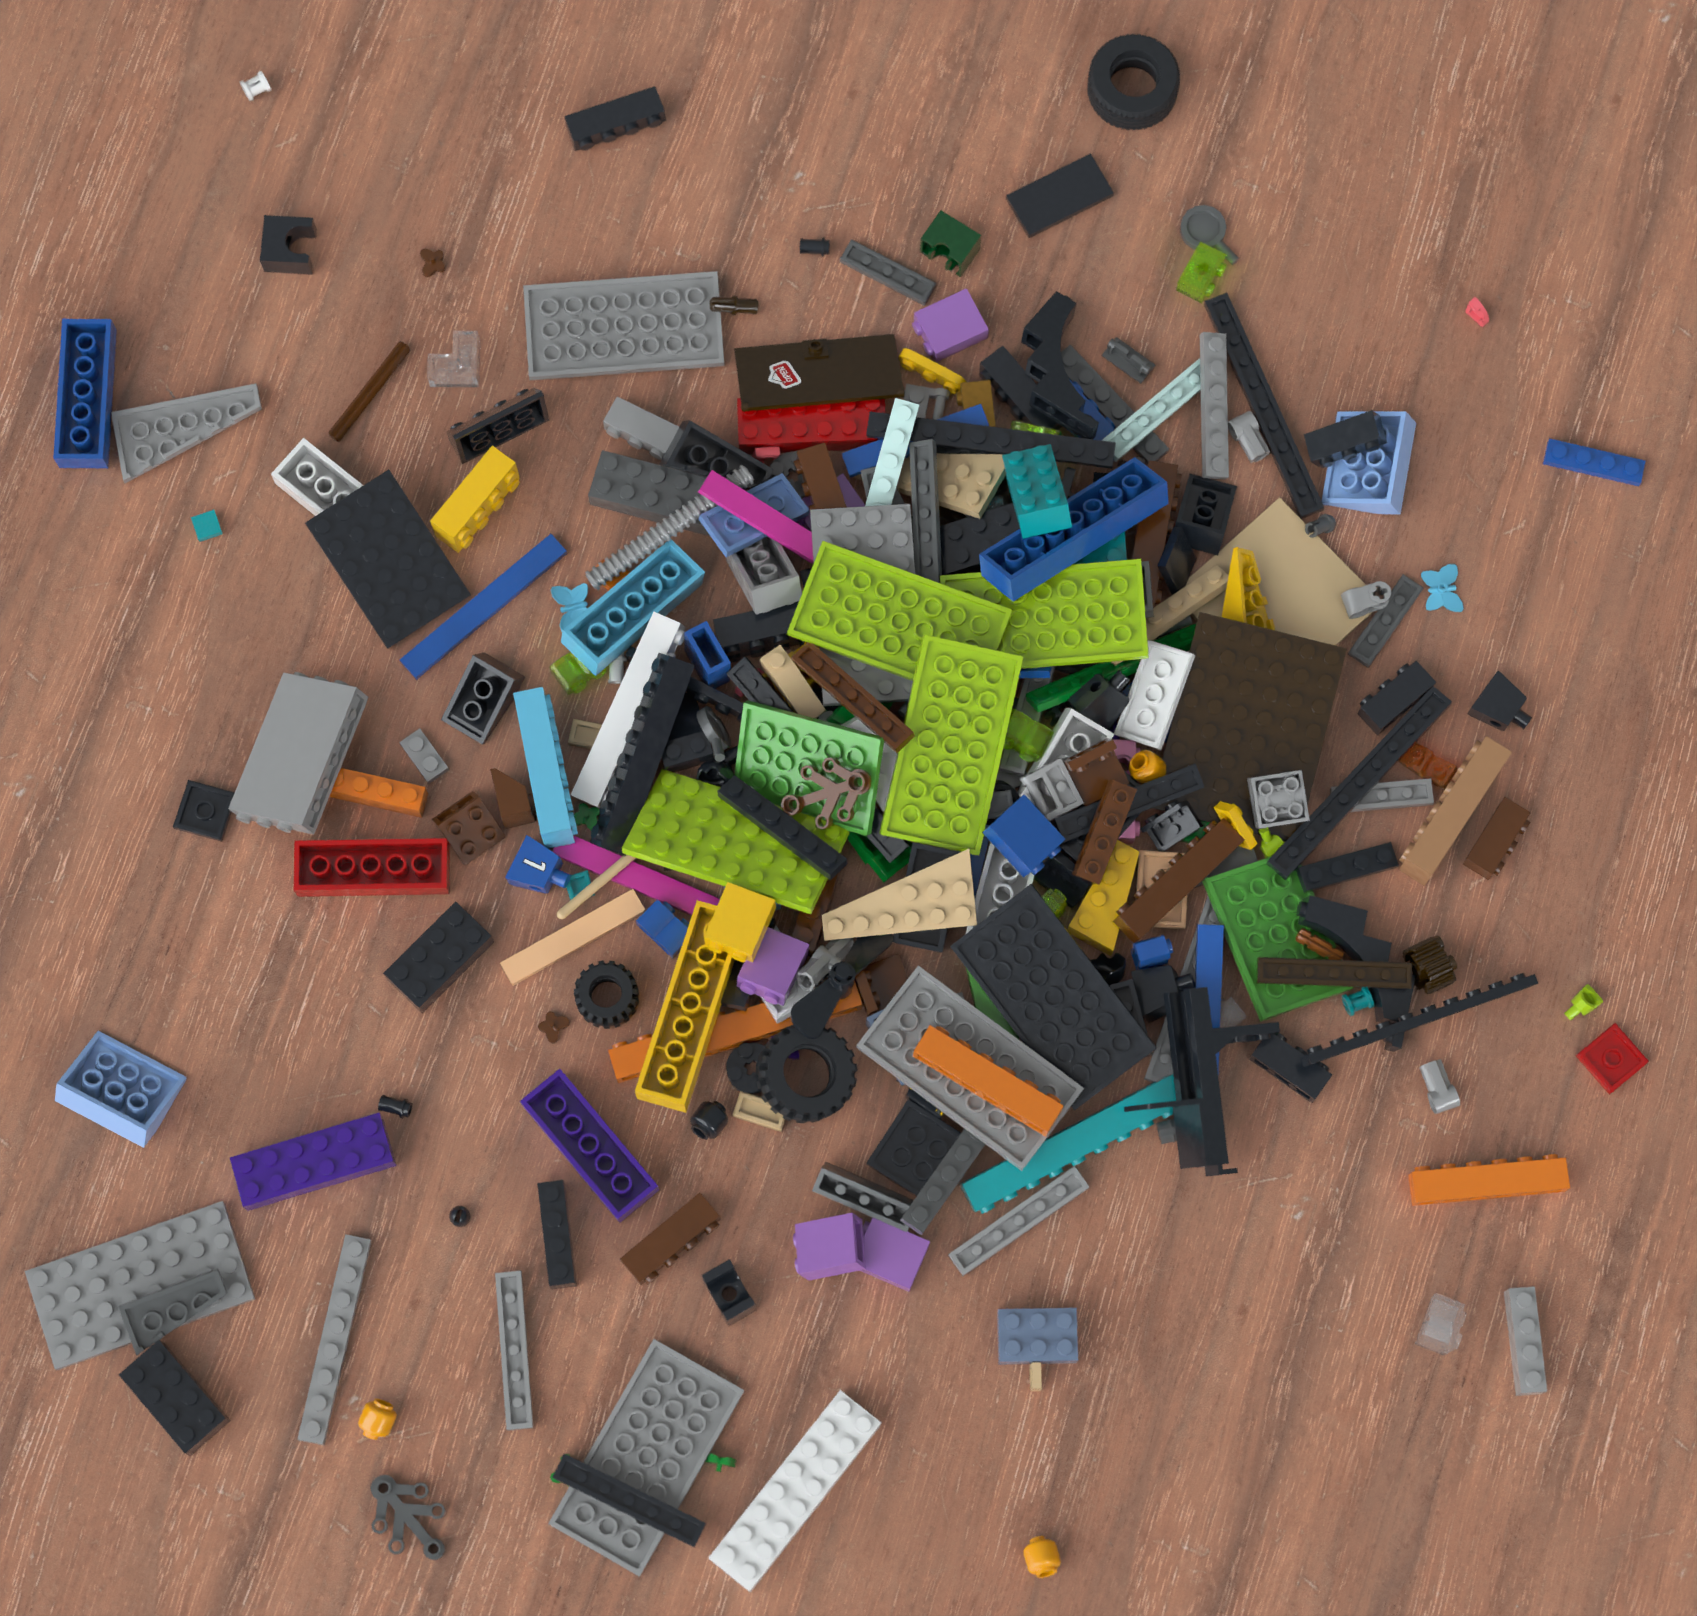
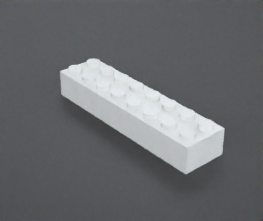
(795, 1491)

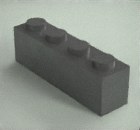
(862, 1195)

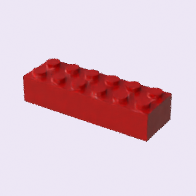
(796, 428)
(371, 867)

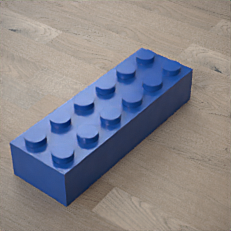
(85, 393)

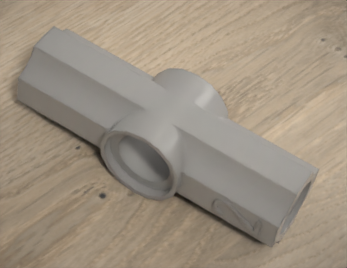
(821, 962)

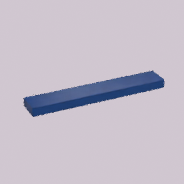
(867, 455)
(1209, 968)

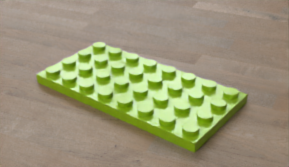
(883, 611)
(1073, 617)
(960, 727)
(705, 837)

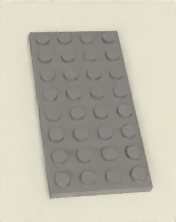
(622, 326)
(882, 535)
(929, 1002)
(82, 1291)
(654, 1444)

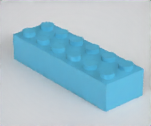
(626, 608)
(544, 768)

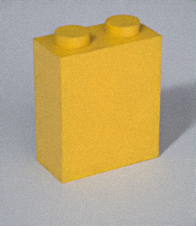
(739, 922)

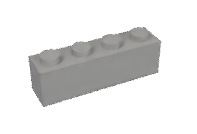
(639, 428)
(1525, 1341)

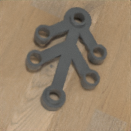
(404, 1514)

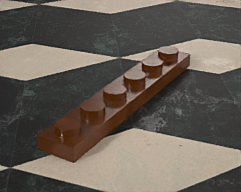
(853, 696)

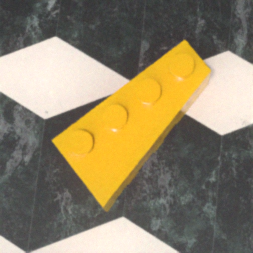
(1095, 916)

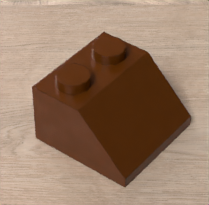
(513, 800)

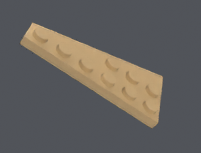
(964, 481)
(922, 901)

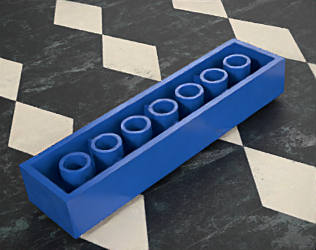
(1096, 518)

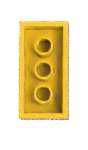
(475, 499)

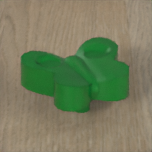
(586, 816)
(727, 1461)

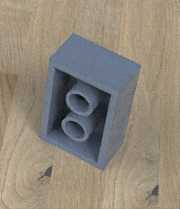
(1037, 1336)

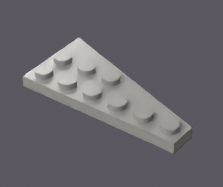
(165, 429)

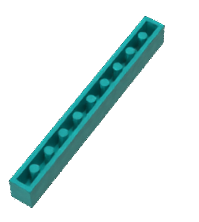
(1070, 1146)

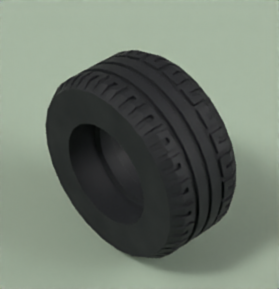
(1140, 53)

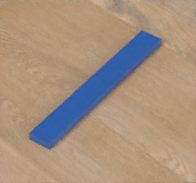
(483, 606)

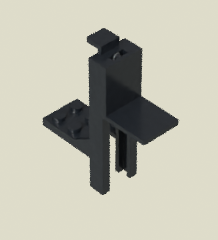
(1196, 1080)

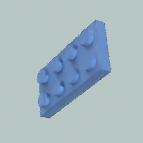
(734, 534)

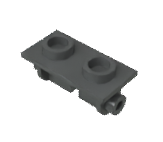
(1128, 360)

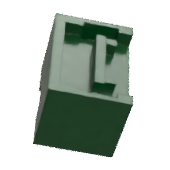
(952, 240)

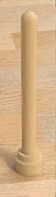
(594, 886)

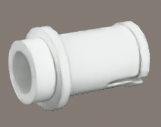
(616, 670)

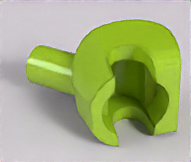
(1269, 842)
(1584, 1001)

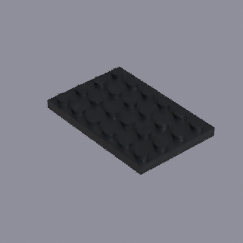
(387, 559)

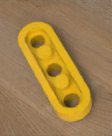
(930, 370)

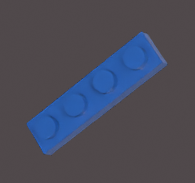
(1594, 462)

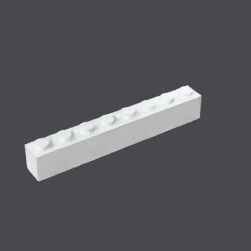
(660, 636)

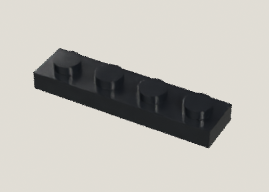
(1347, 867)

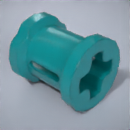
(1357, 1001)

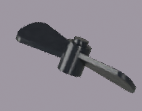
(815, 1008)

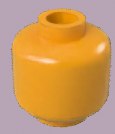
(1146, 766)
(377, 1419)
(1042, 1557)

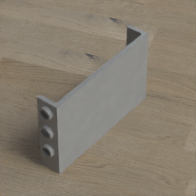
(298, 753)

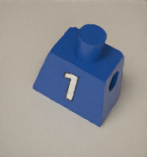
(536, 868)

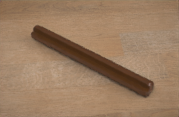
(369, 391)

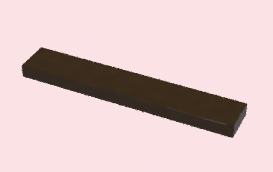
(1334, 973)

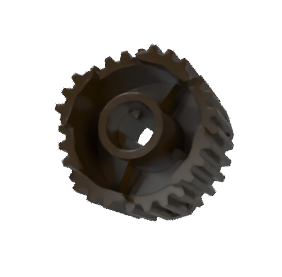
(1431, 965)

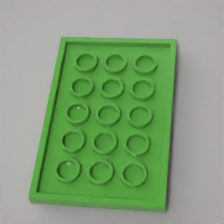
(781, 742)
(1263, 922)

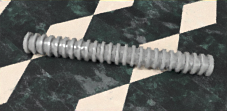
(659, 534)

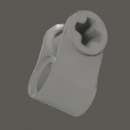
(1362, 600)

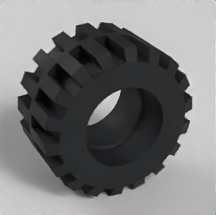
(606, 973)

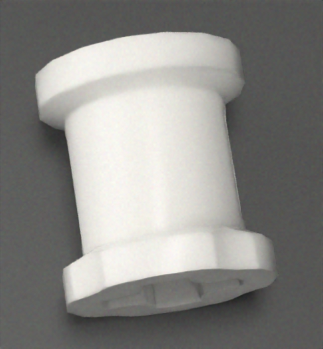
(255, 86)

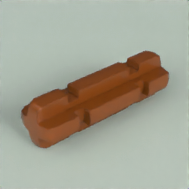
(1319, 945)

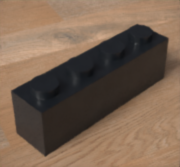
(615, 119)
(1013, 387)
(557, 1234)

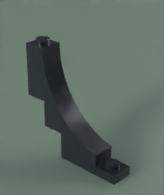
(1054, 392)
(1346, 928)

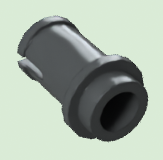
(1324, 524)

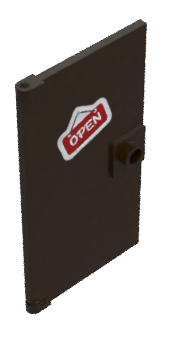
(818, 372)

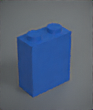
(707, 655)
(1024, 836)

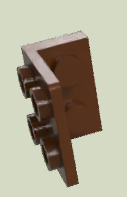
(1094, 768)
(469, 827)
(880, 983)

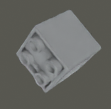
(1278, 799)

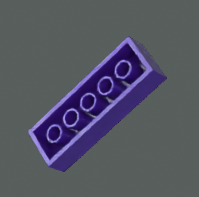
(589, 1145)
(312, 1161)

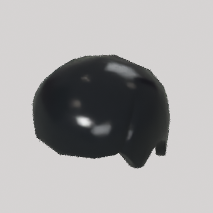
(714, 773)
(1111, 968)

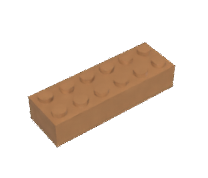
(1458, 805)

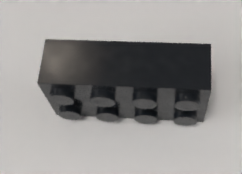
(755, 633)
(921, 858)
(438, 957)
(174, 1397)

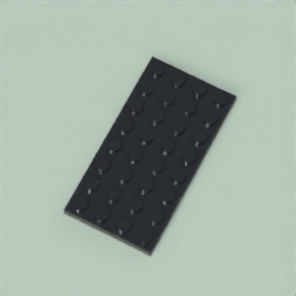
(1053, 993)

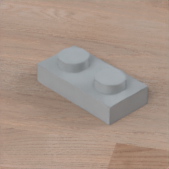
(424, 756)

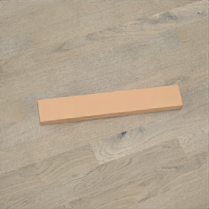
(572, 937)

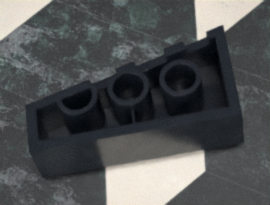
(700, 451)

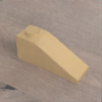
(791, 683)

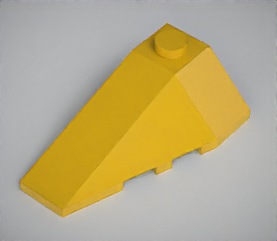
(1243, 596)

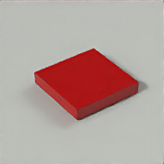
(1612, 1058)

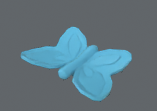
(1442, 589)
(572, 600)

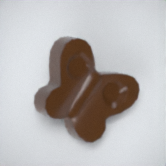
(433, 262)
(552, 1026)

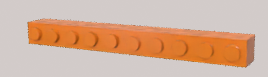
(728, 1033)

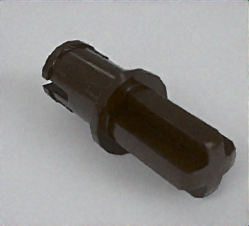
(734, 305)

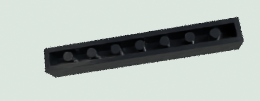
(642, 751)

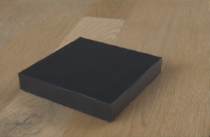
(1177, 560)
(204, 811)

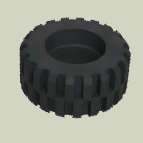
(783, 1098)

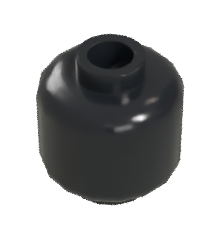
(709, 1120)

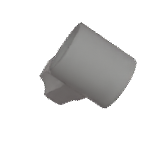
(1246, 431)
(1441, 1093)

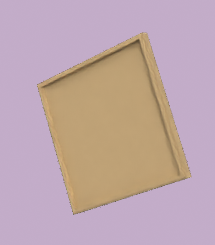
(1296, 574)

